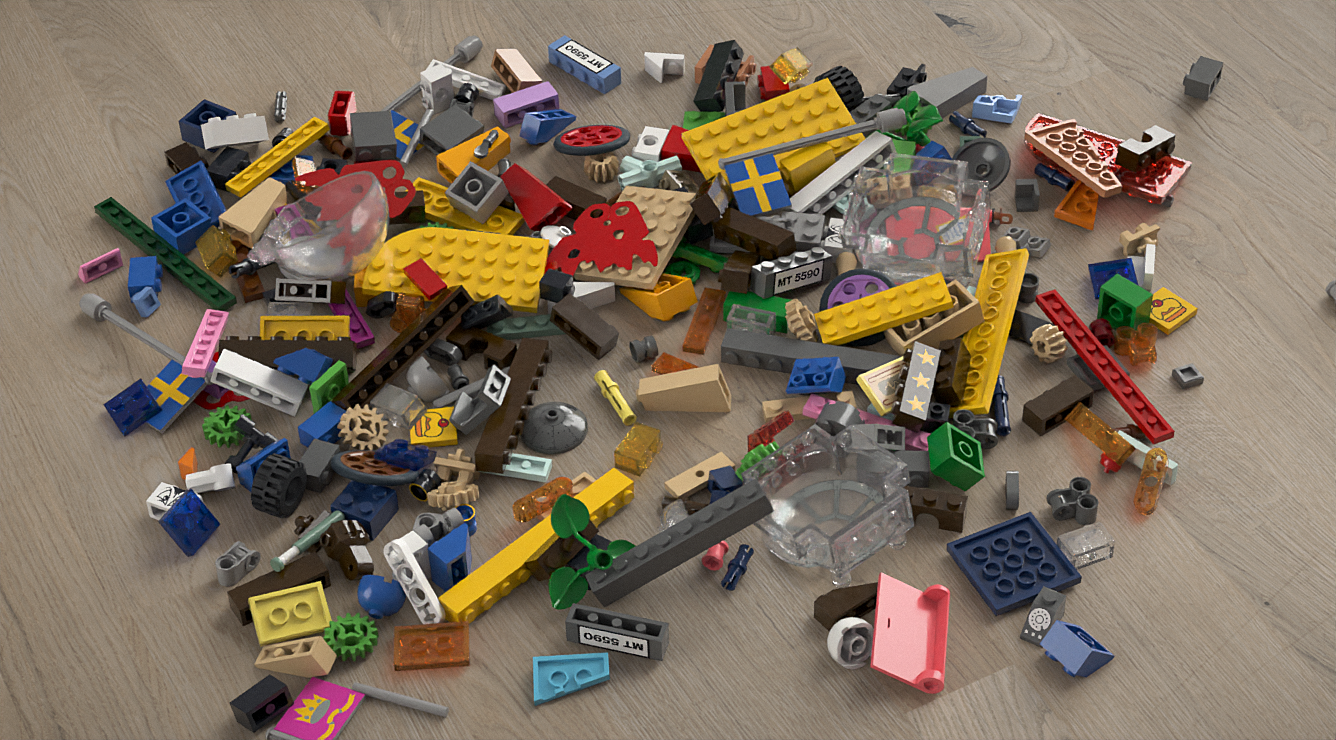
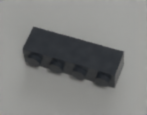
(721, 68)

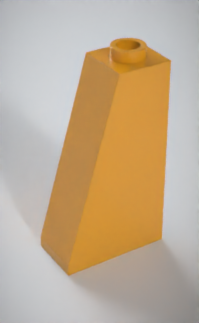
(454, 160)

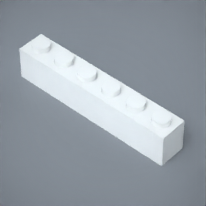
(839, 178)

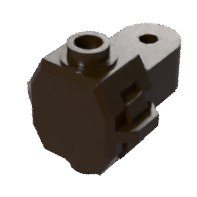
(347, 543)

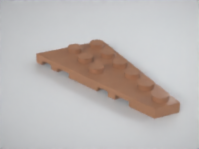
(1076, 154)

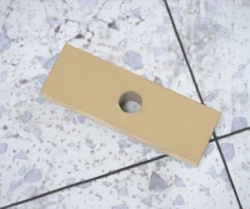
(696, 477)

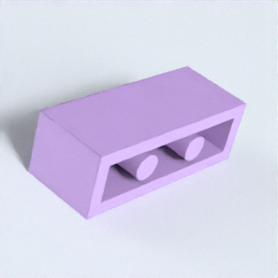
(512, 107)

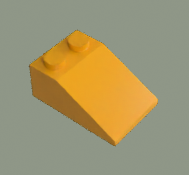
(668, 297)

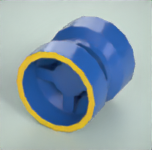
(469, 516)

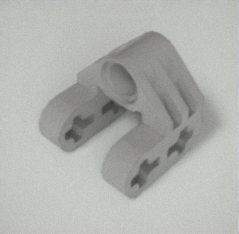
(433, 526)

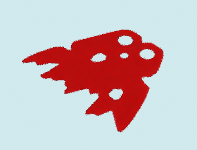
(396, 205)
(598, 243)

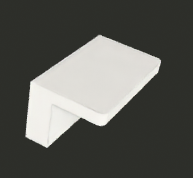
(1145, 267)

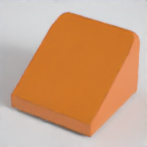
(188, 463)

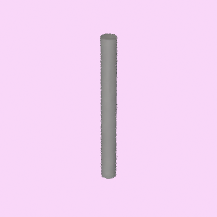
(415, 139)
(401, 699)

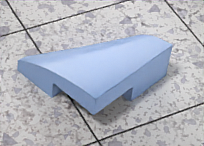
(996, 108)

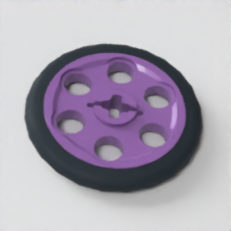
(860, 279)

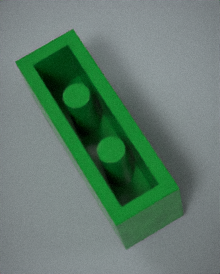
(752, 300)

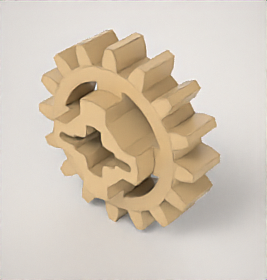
(801, 321)
(361, 419)
(452, 495)

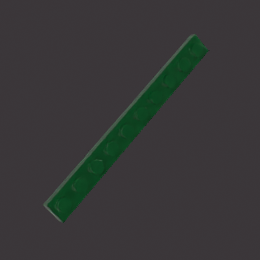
(168, 256)

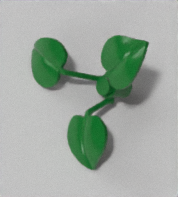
(924, 119)
(564, 584)

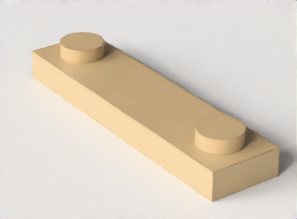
(796, 405)

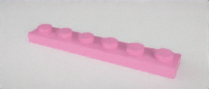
(205, 343)
(913, 440)

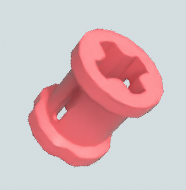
(714, 557)

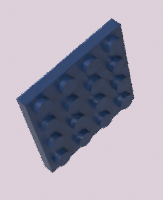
(1013, 563)

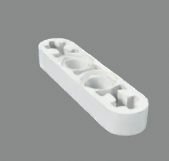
(411, 585)

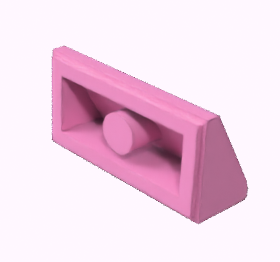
(100, 266)

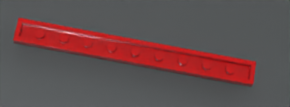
(1105, 367)

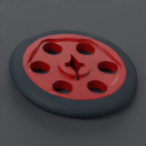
(591, 140)

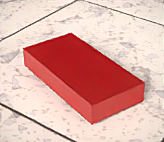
(425, 279)

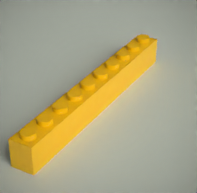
(507, 568)

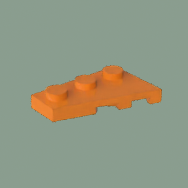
(1079, 206)

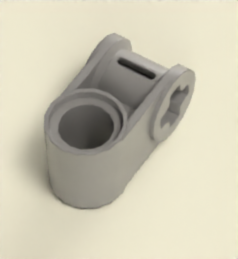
(234, 564)

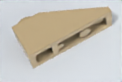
(299, 657)

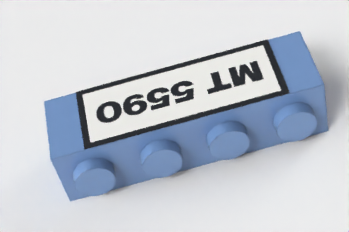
(584, 64)

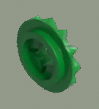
(678, 268)

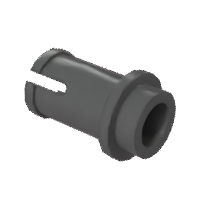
(458, 378)

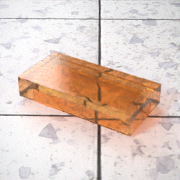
(301, 167)

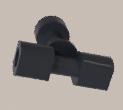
(253, 439)

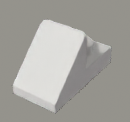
(661, 63)

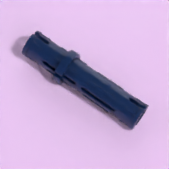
(1001, 412)

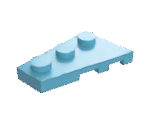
(567, 674)

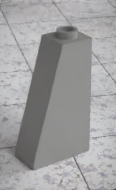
(951, 90)

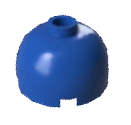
(379, 596)

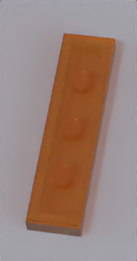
(704, 321)
(1100, 434)

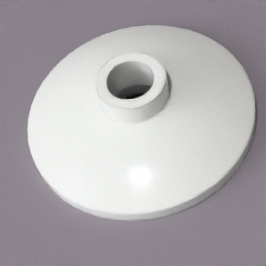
(555, 234)

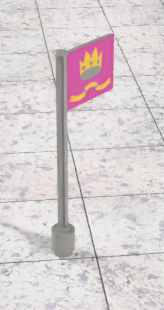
(317, 713)

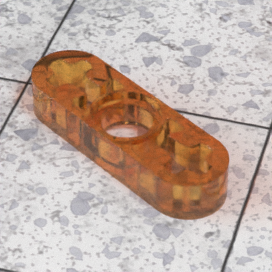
(1148, 471)
(529, 508)

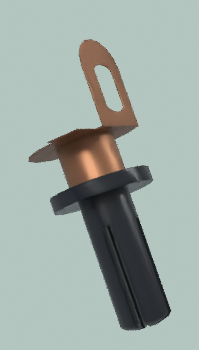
(998, 216)

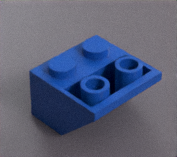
(306, 363)
(816, 376)
(247, 470)
(451, 558)

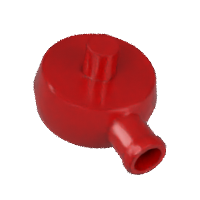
(1109, 464)

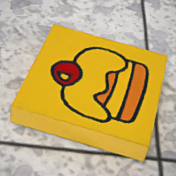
(1170, 311)
(434, 429)

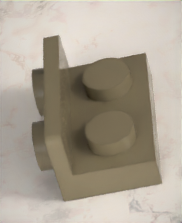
(675, 179)

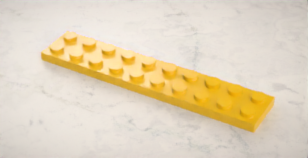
(986, 343)

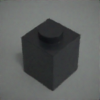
(556, 285)

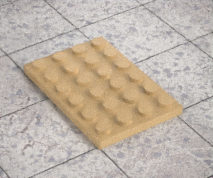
(667, 219)

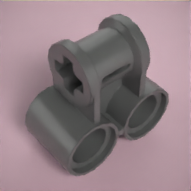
(976, 427)
(1074, 502)

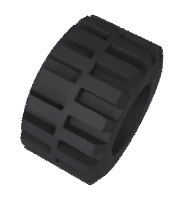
(846, 86)
(278, 486)

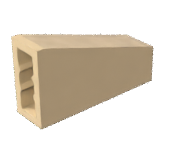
(252, 213)
(687, 390)

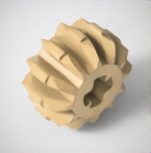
(601, 167)
(1048, 343)

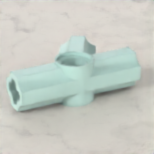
(645, 173)

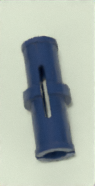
(967, 125)
(1054, 177)
(737, 567)

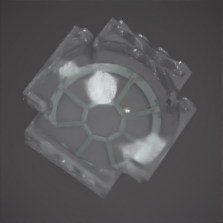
(917, 218)
(833, 501)

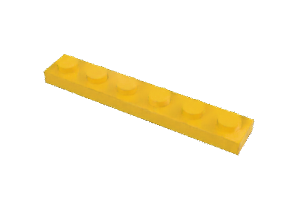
(277, 157)

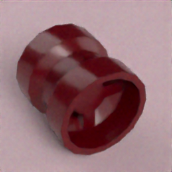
(1102, 331)

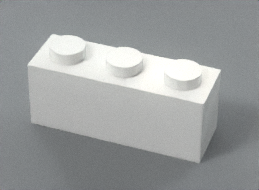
(234, 131)

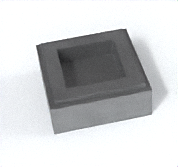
(1187, 376)

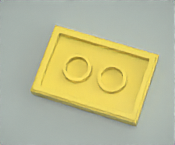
(290, 613)

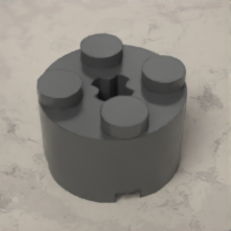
(838, 417)

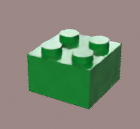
(1124, 303)
(955, 457)

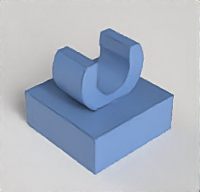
(146, 301)

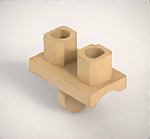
(1137, 242)
(456, 465)

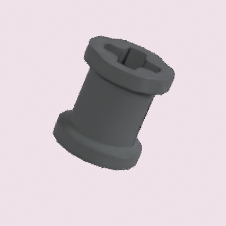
(468, 107)

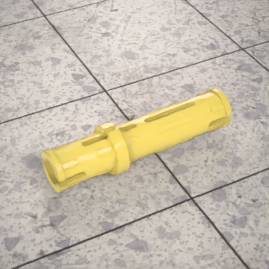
(611, 391)

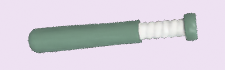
(306, 541)

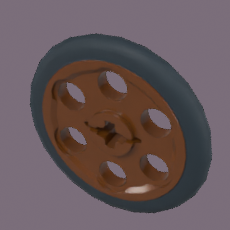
(363, 468)

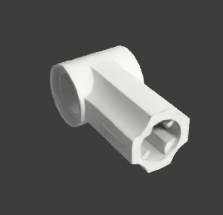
(216, 479)

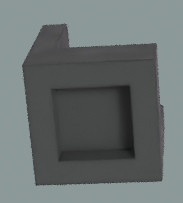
(1026, 195)

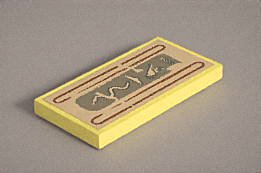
(881, 385)

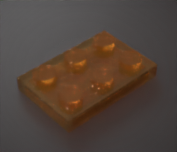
(431, 646)

